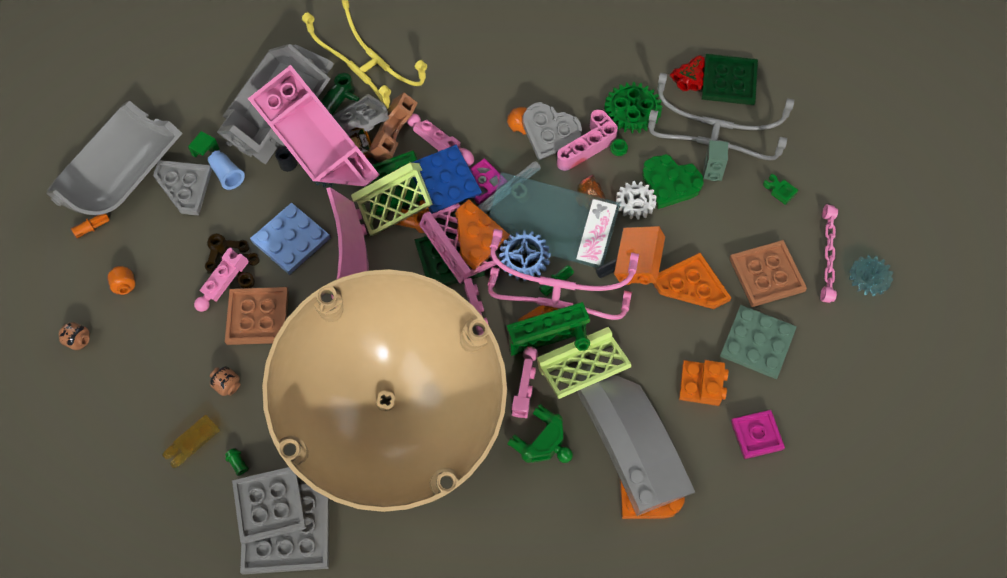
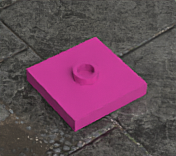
(757, 434)

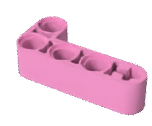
(589, 143)

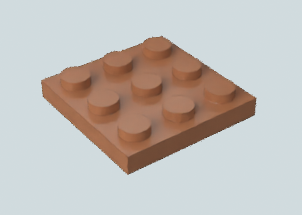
(767, 273)
(255, 315)

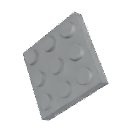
(268, 505)

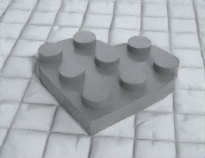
(362, 114)
(548, 129)

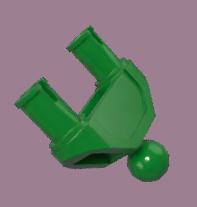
(547, 442)

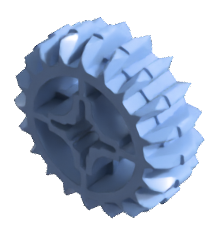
(532, 255)

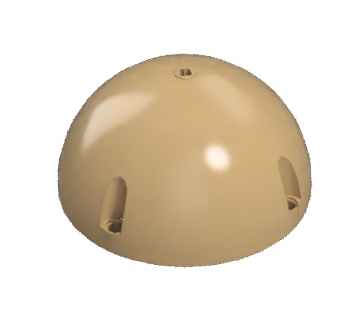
(395, 341)

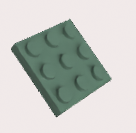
(758, 341)

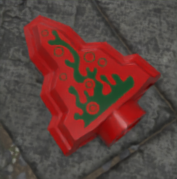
(690, 75)

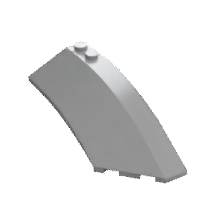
(635, 442)

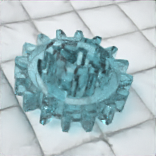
(871, 275)

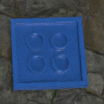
(447, 178)

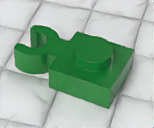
(780, 190)

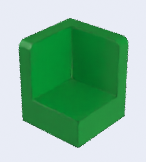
(203, 143)

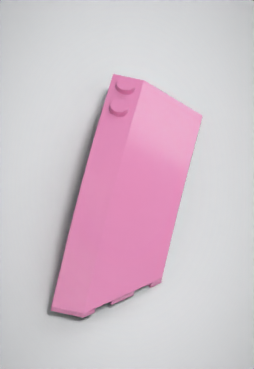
(311, 132)

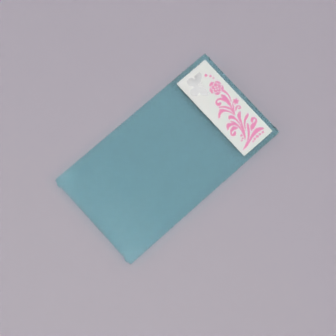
(571, 222)

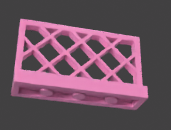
(447, 247)

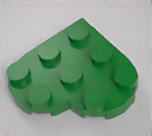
(671, 181)

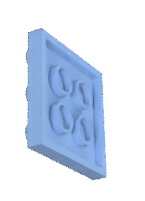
(290, 238)

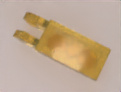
(191, 440)

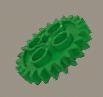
(631, 106)

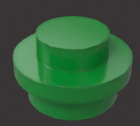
(619, 147)

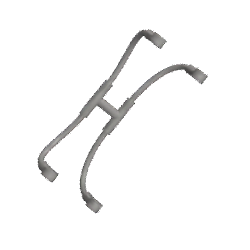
(717, 123)

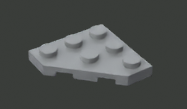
(184, 184)

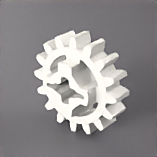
(636, 201)

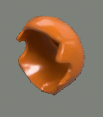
(514, 119)

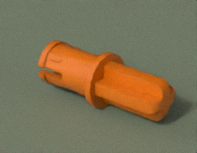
(89, 225)

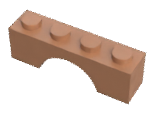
(385, 139)

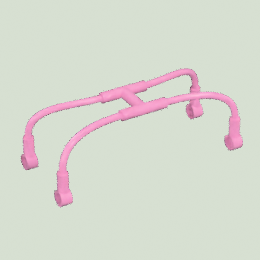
(557, 284)

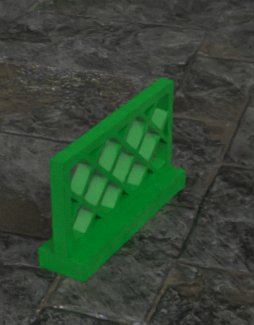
(546, 328)

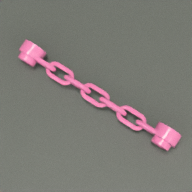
(828, 294)

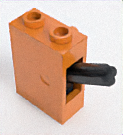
(649, 245)

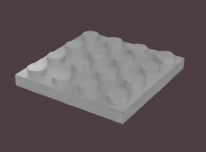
(294, 550)

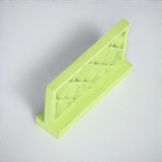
(388, 183)
(567, 354)

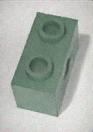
(715, 160)

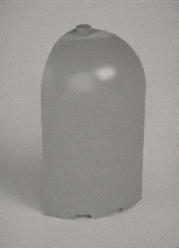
(113, 162)

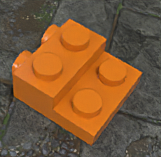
(703, 382)

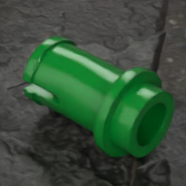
(582, 342)
(236, 461)

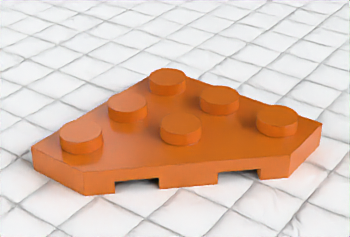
(476, 234)
(693, 283)

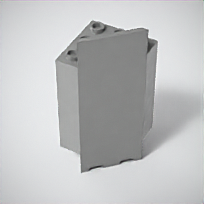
(244, 124)

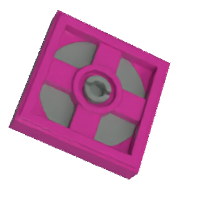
(486, 178)

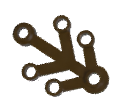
(221, 248)

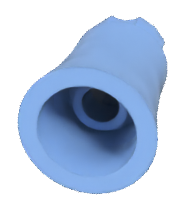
(226, 171)

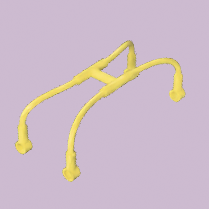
(384, 92)

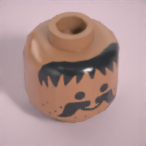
(73, 336)
(224, 381)

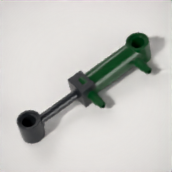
(332, 100)

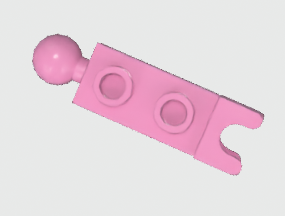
(431, 133)
(220, 278)
(521, 403)

